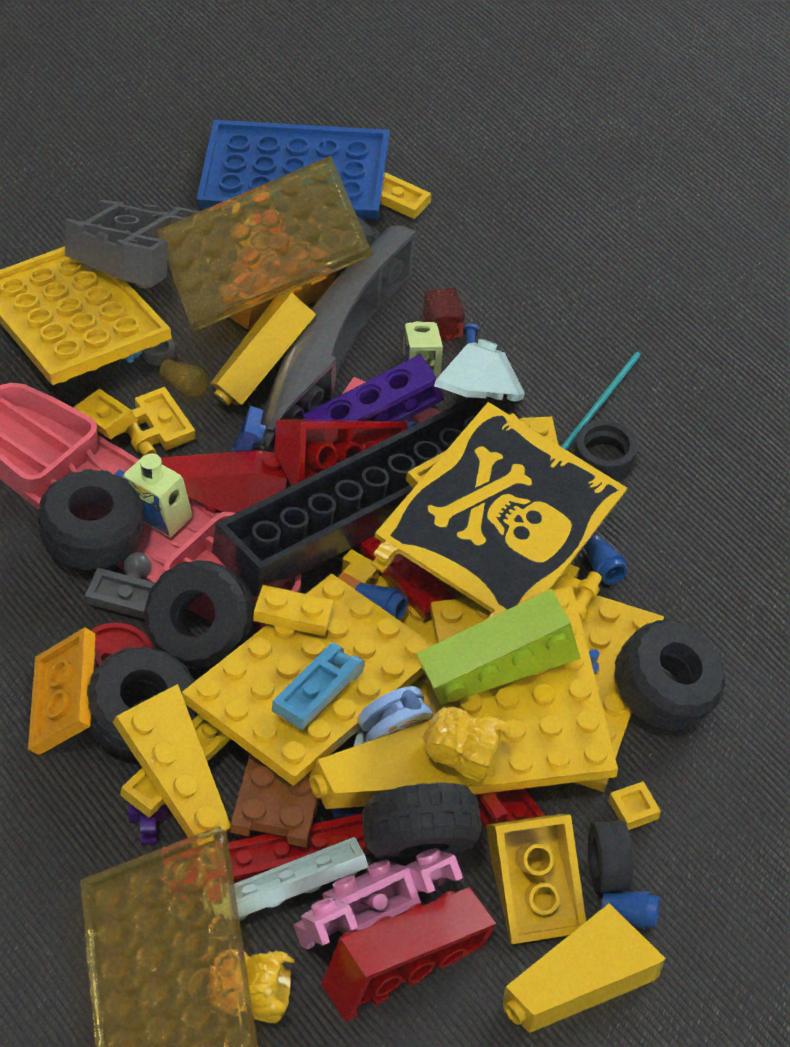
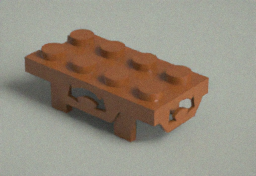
(274, 805)

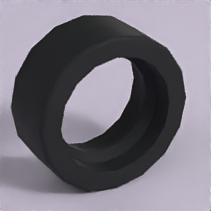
(611, 433)

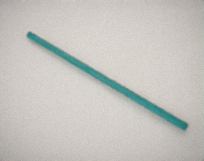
(601, 400)

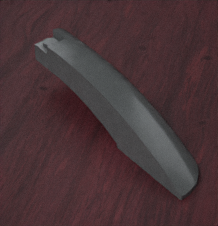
(344, 309)

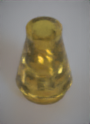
(187, 378)

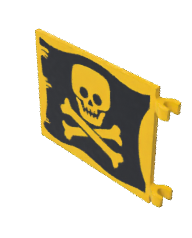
(499, 513)

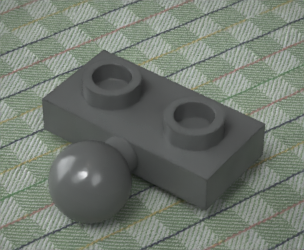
(122, 592)

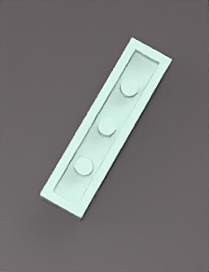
(299, 876)

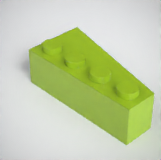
(501, 649)

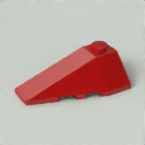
(314, 445)
(229, 479)

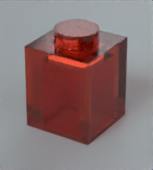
(446, 310)

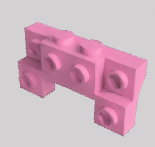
(380, 892)

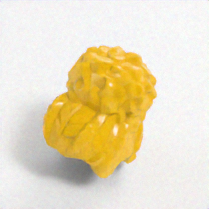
(464, 741)
(269, 984)

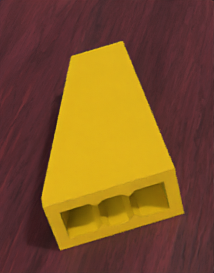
(261, 348)
(377, 766)
(582, 971)

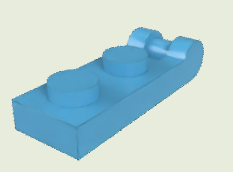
(317, 685)

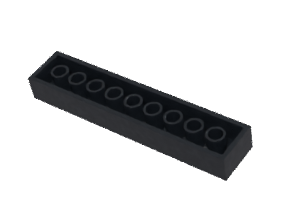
(333, 507)

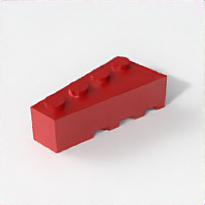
(404, 949)

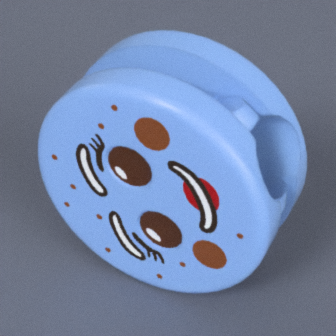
(394, 712)

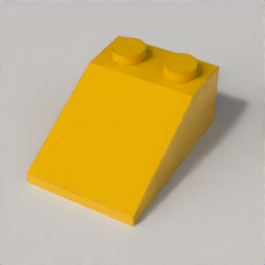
(537, 877)

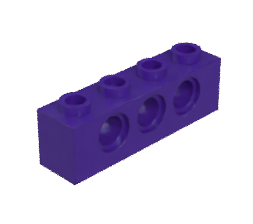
(387, 397)

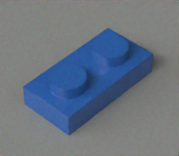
(250, 431)

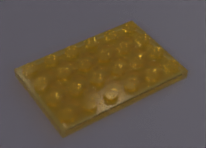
(263, 243)
(168, 949)

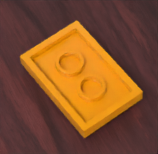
(60, 691)

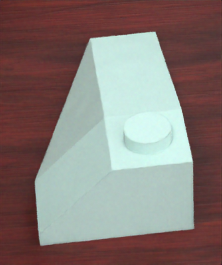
(481, 373)

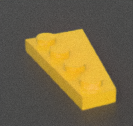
(173, 759)

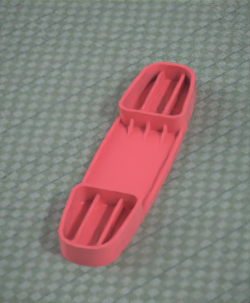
(51, 439)

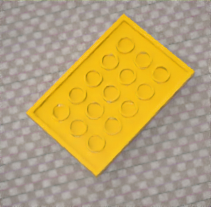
(74, 315)
(241, 687)
(551, 715)

